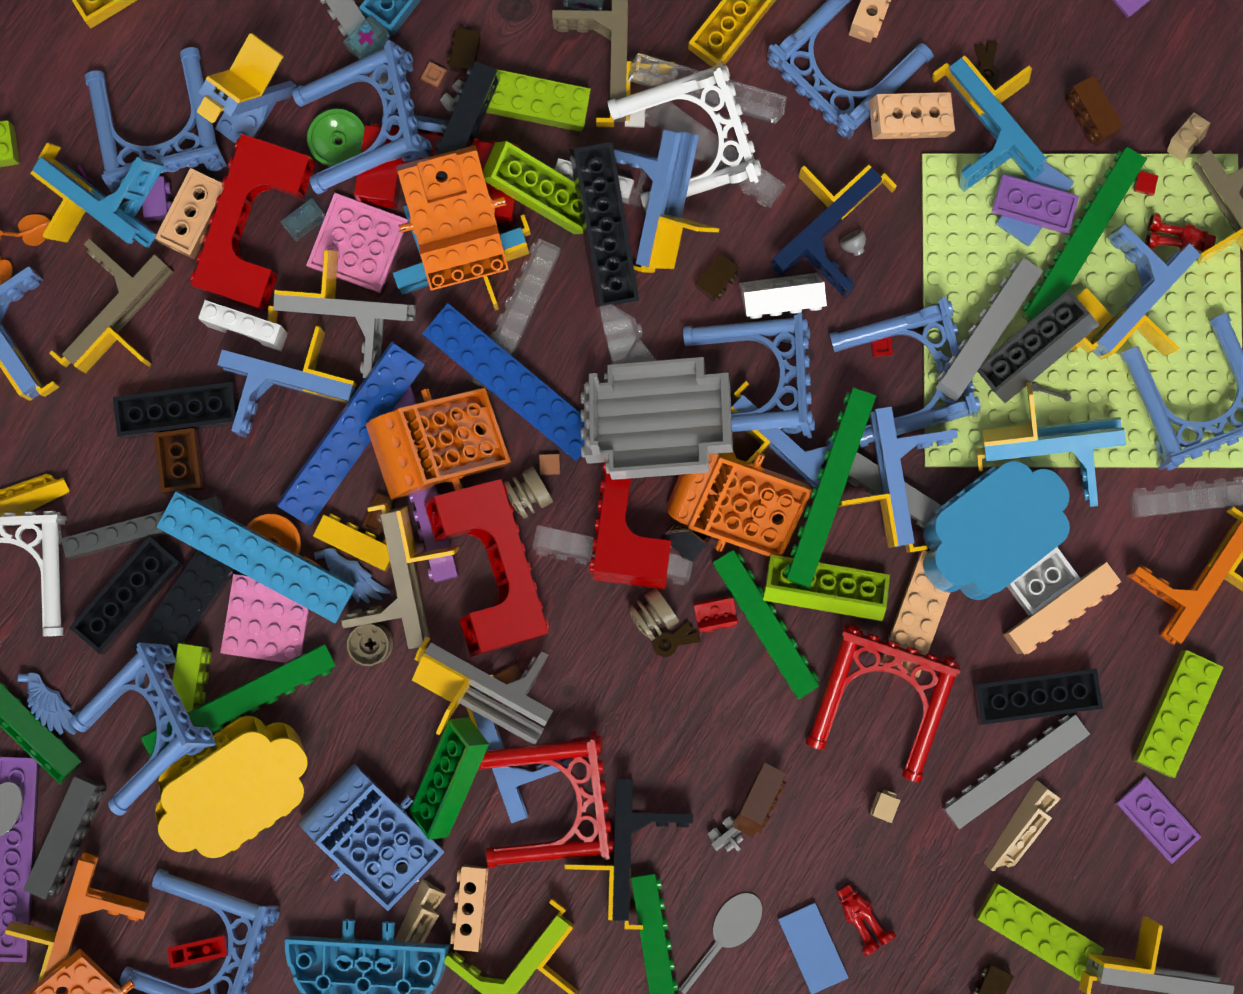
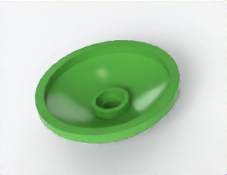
(328, 128)

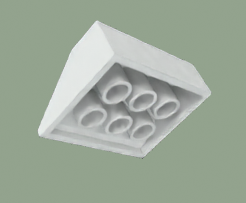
(783, 294)

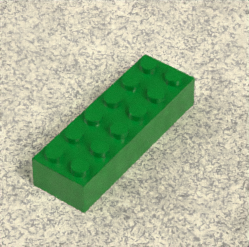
(448, 778)

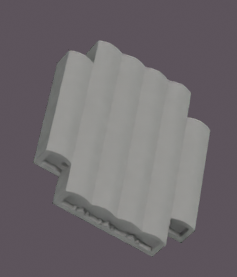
(656, 418)

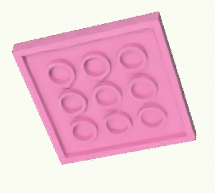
(364, 242)
(263, 623)

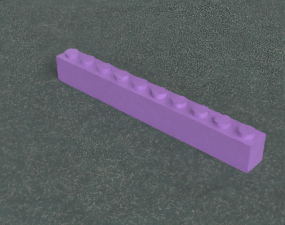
(443, 567)

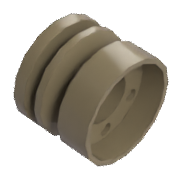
(528, 492)
(653, 614)
(366, 655)

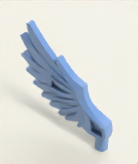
(353, 573)
(47, 704)

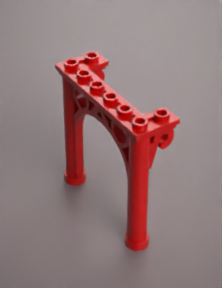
(839, 679)
(549, 754)

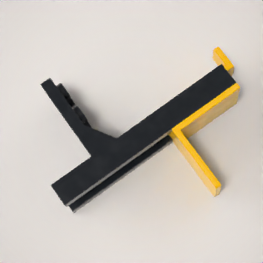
(625, 825)

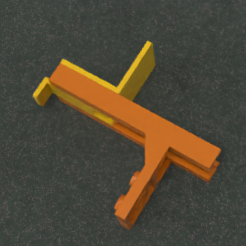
(1193, 602)
(80, 900)

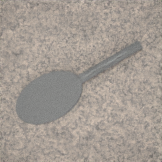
(10, 805)
(731, 927)

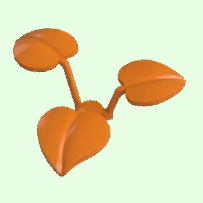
(31, 230)

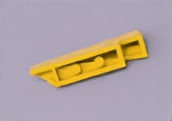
(31, 494)

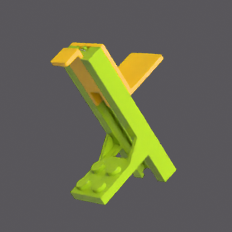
(534, 959)

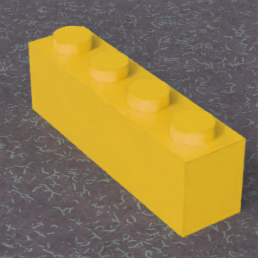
(353, 542)

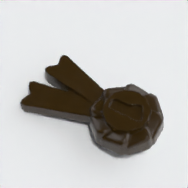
(986, 60)
(666, 643)

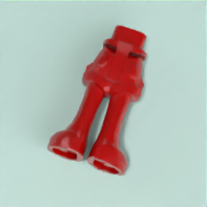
(1187, 234)
(855, 910)

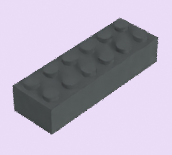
(1037, 346)
(64, 837)

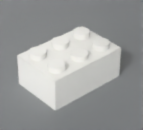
(1043, 582)

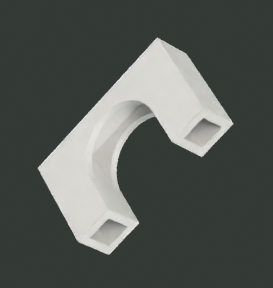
(225, 318)

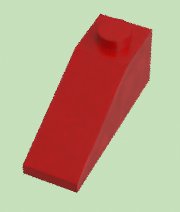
(197, 952)

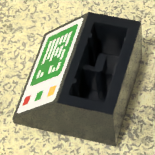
(686, 541)

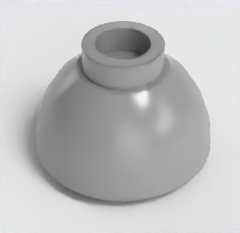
(854, 242)

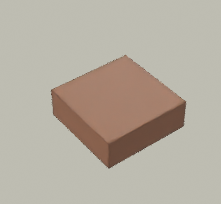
(433, 74)
(549, 464)

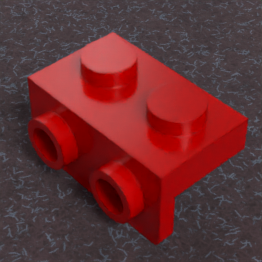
(715, 613)

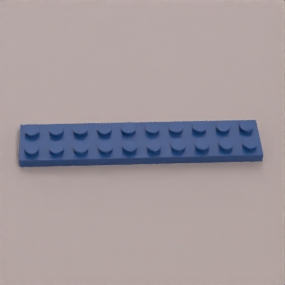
(507, 379)
(349, 434)

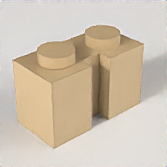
(1187, 136)
(885, 805)

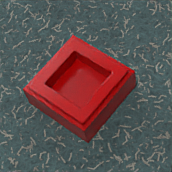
(1146, 183)
(882, 347)

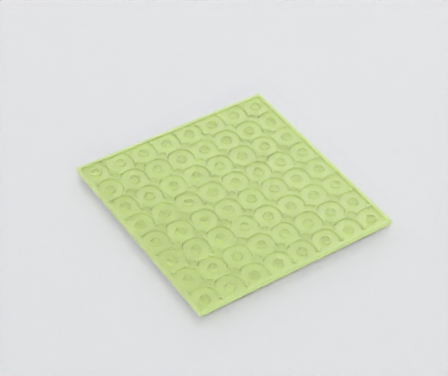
(971, 255)

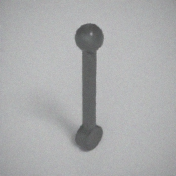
(1067, 397)

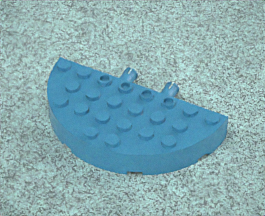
(364, 966)

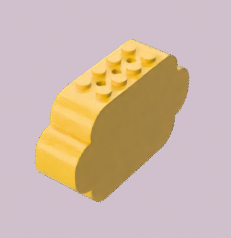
(231, 788)

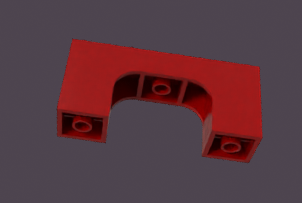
(253, 170)
(382, 183)
(487, 515)
(620, 553)

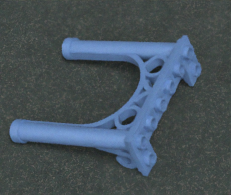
(850, 119)
(405, 144)
(205, 145)
(901, 326)
(786, 330)
(1169, 443)
(184, 736)
(221, 903)

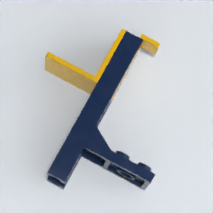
(810, 240)

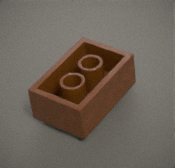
(1094, 111)
(179, 461)
(760, 800)

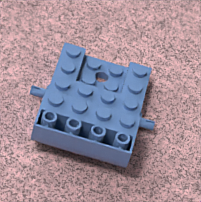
(370, 836)

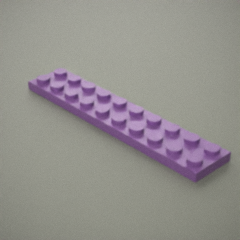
(17, 857)

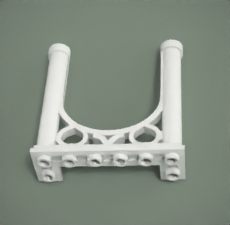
(679, 90)
(49, 564)

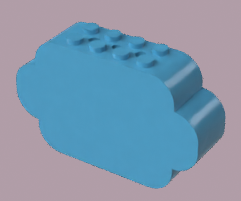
(995, 530)

